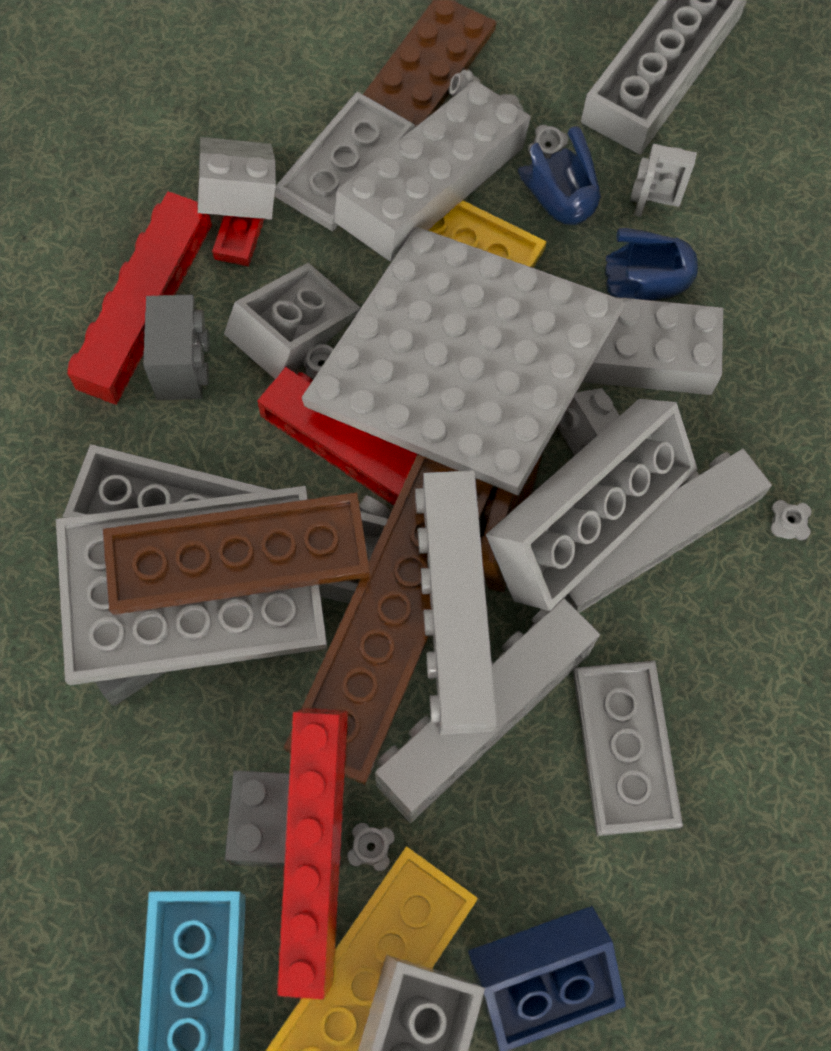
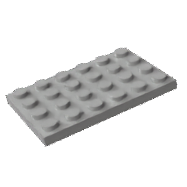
(179, 636)

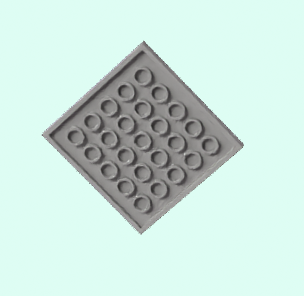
(464, 358)

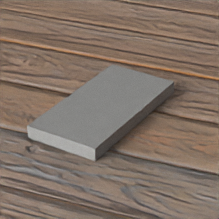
(339, 153)
(627, 748)

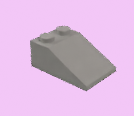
(236, 178)
(289, 318)

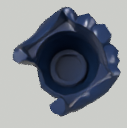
(565, 182)
(650, 266)

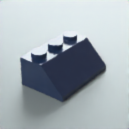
(548, 978)

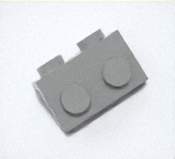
(662, 177)
(586, 418)

